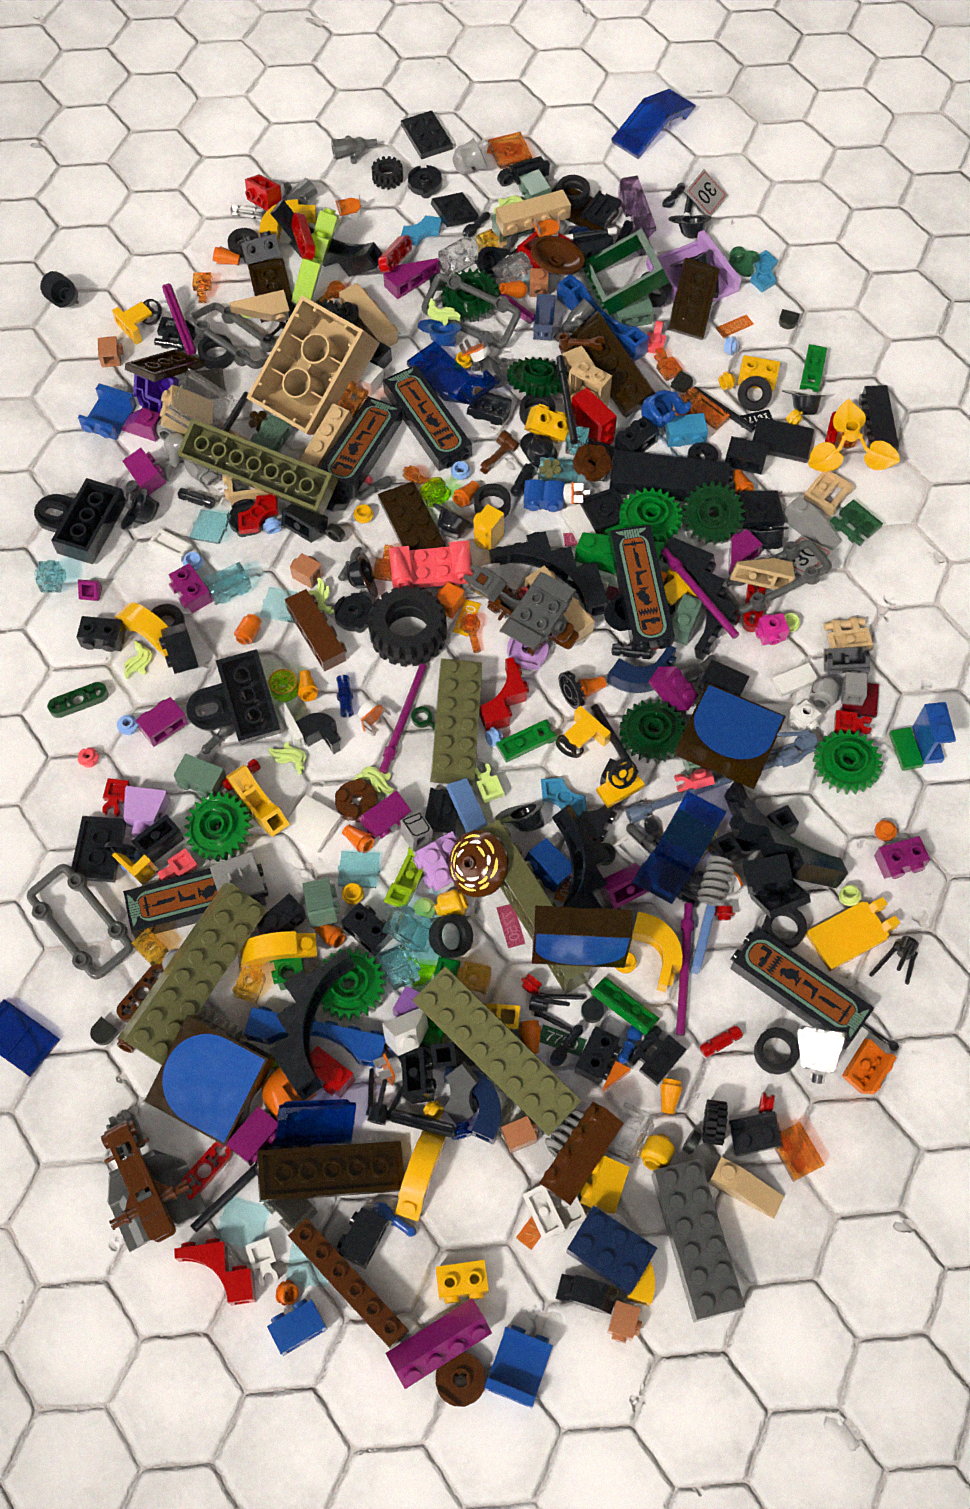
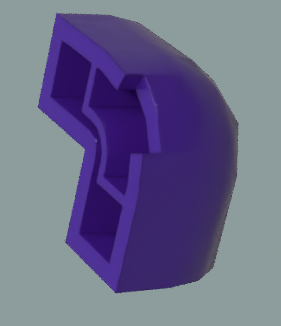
(150, 392)

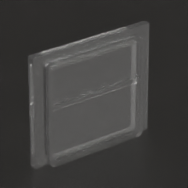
(201, 401)

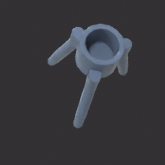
(805, 741)

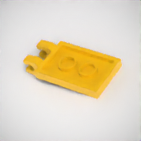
(851, 933)

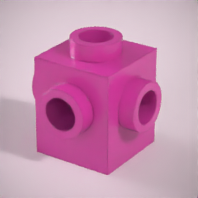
(772, 629)

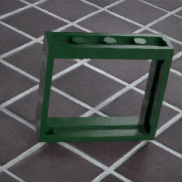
(635, 289)

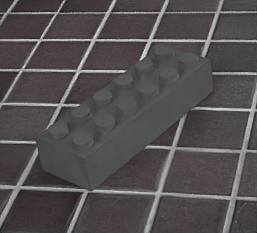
(697, 1240)

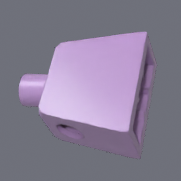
(144, 807)

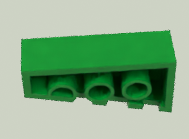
(596, 549)

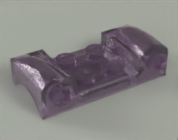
(636, 206)

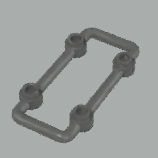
(501, 303)
(241, 356)
(790, 551)
(116, 929)

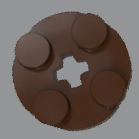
(598, 455)
(350, 790)
(462, 1395)

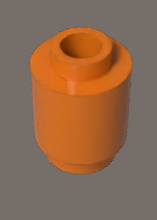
(248, 629)

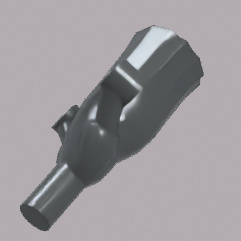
(349, 146)
(301, 192)
(576, 318)
(491, 365)

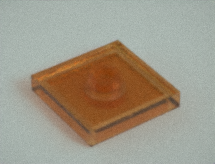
(509, 149)

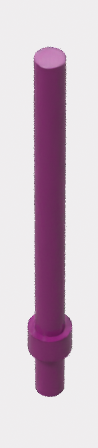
(677, 566)
(390, 751)
(687, 927)

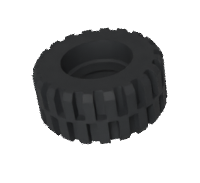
(407, 603)

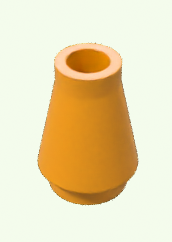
(307, 688)
(670, 1095)

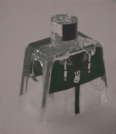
(820, 1051)

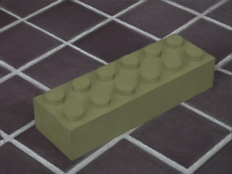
(456, 721)

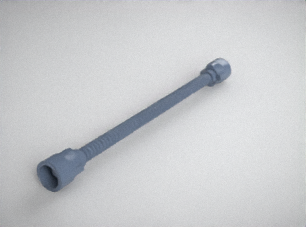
(639, 811)

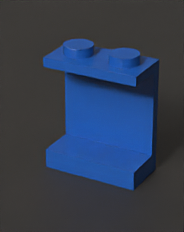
(108, 412)
(931, 730)
(519, 1366)

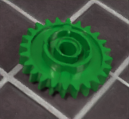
(665, 513)
(851, 747)
(229, 837)
(362, 995)

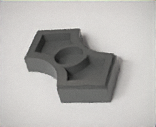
(461, 1083)

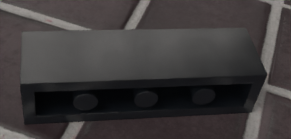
(879, 415)

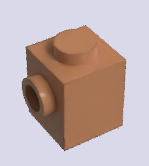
(538, 282)
(109, 351)
(306, 570)
(520, 1134)
(624, 1322)

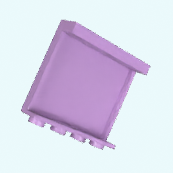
(728, 278)

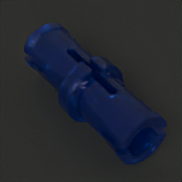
(344, 696)

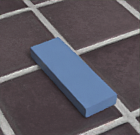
(466, 805)
(702, 939)

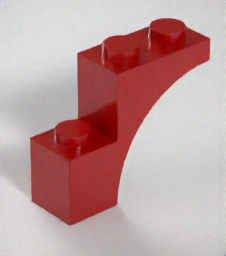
(498, 711)
(214, 1254)

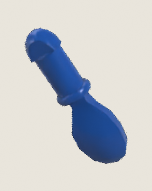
(633, 1036)
(385, 1211)

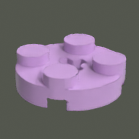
(526, 661)

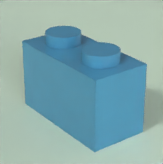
(686, 430)

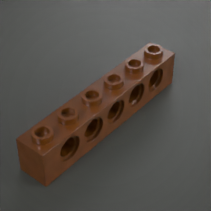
(348, 1283)

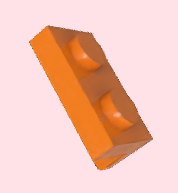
(868, 1067)

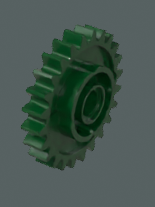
(467, 304)
(534, 377)
(710, 527)
(652, 716)

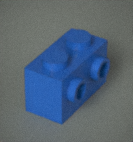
(549, 865)
(296, 1327)

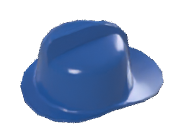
(440, 334)

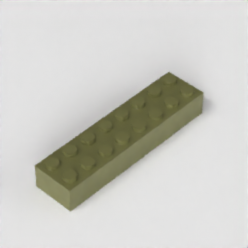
(257, 466)
(525, 892)
(193, 972)
(497, 1051)

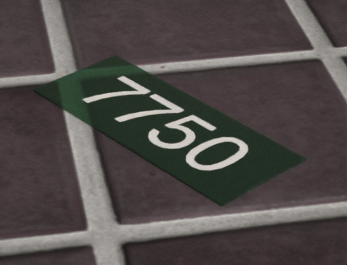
(555, 1037)

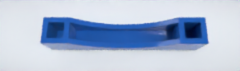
(572, 291)
(363, 1046)

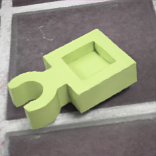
(488, 785)

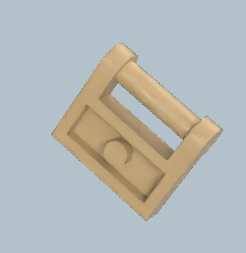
(823, 487)

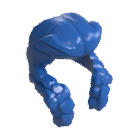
(659, 407)

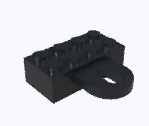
(84, 520)
(241, 700)

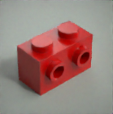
(262, 191)
(331, 1073)

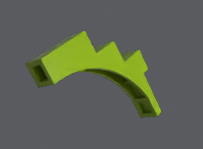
(310, 270)

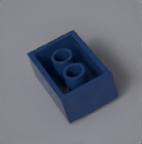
(611, 1250)

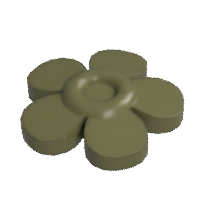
(550, 468)

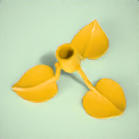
(850, 420)

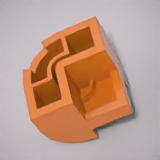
(279, 1090)

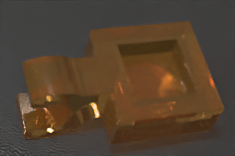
(201, 283)
(666, 366)
(383, 567)

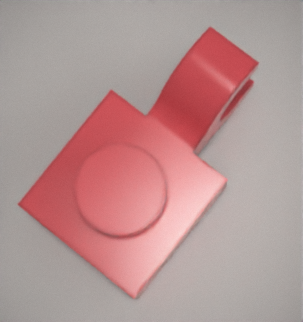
(656, 339)
(697, 779)
(179, 865)

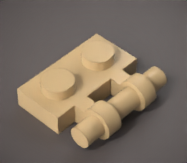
(848, 638)

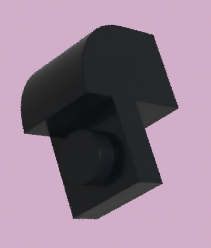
(318, 727)
(448, 1056)
(587, 1293)

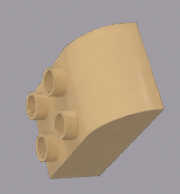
(311, 366)

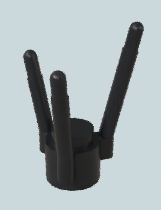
(905, 950)
(540, 1002)
(378, 1112)

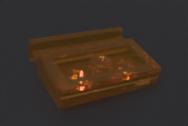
(798, 1153)

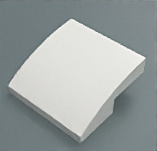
(312, 823)
(551, 1213)

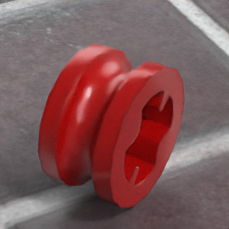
(766, 1103)

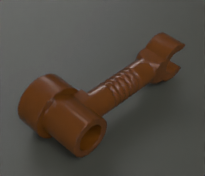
(568, 343)
(507, 443)

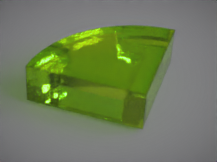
(426, 974)

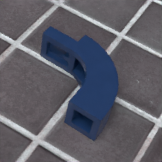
(544, 317)
(636, 679)
(489, 1116)

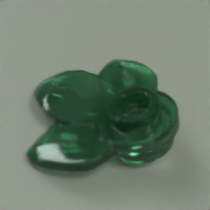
(743, 263)

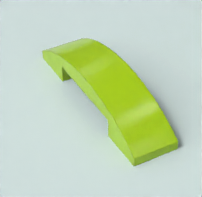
(406, 882)

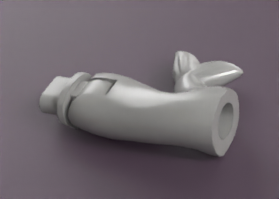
(172, 445)

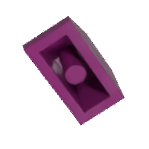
(142, 424)
(743, 547)

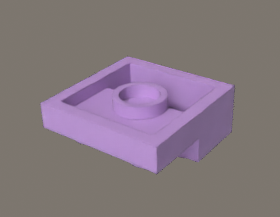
(434, 861)

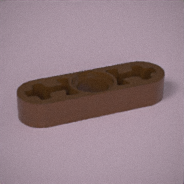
(142, 983)

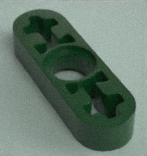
(69, 696)

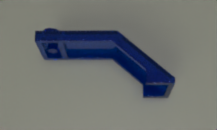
(649, 120)
(449, 377)
(680, 848)

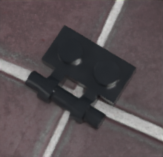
(168, 329)
(662, 1059)

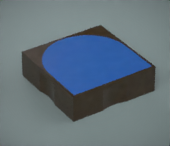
(730, 735)
(581, 936)
(209, 1079)

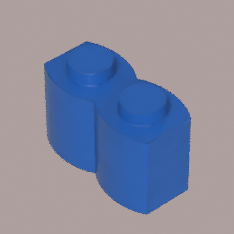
(543, 495)

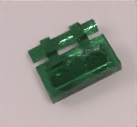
(860, 519)

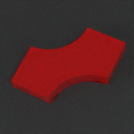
(251, 520)

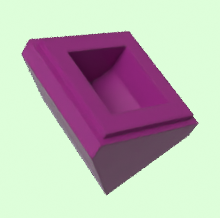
(89, 590)

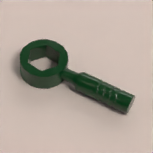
(422, 724)

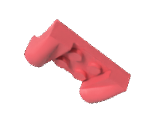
(430, 566)

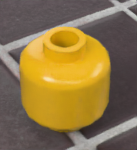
(451, 903)
(657, 1152)

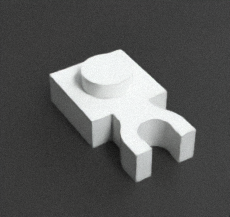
(261, 1256)

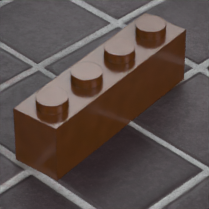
(315, 629)
(581, 1153)

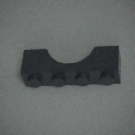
(598, 820)
(729, 846)

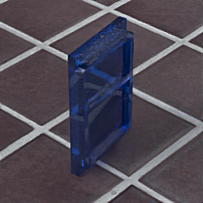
(23, 1039)
(315, 1122)

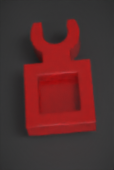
(848, 720)
(114, 794)

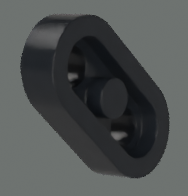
(349, 312)

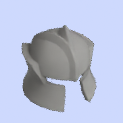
(468, 156)

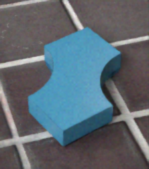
(426, 227)
(763, 277)
(557, 793)

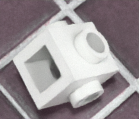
(804, 717)

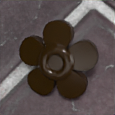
(257, 419)

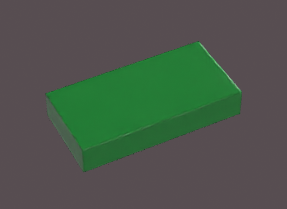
(906, 749)

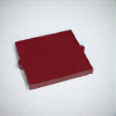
(870, 704)

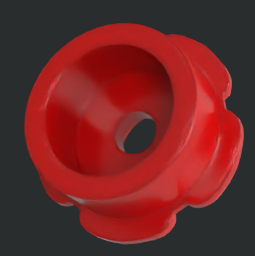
(724, 912)
(531, 984)

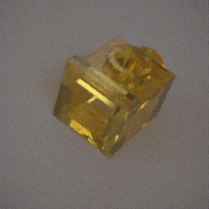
(487, 239)
(145, 942)
(481, 972)
(249, 991)

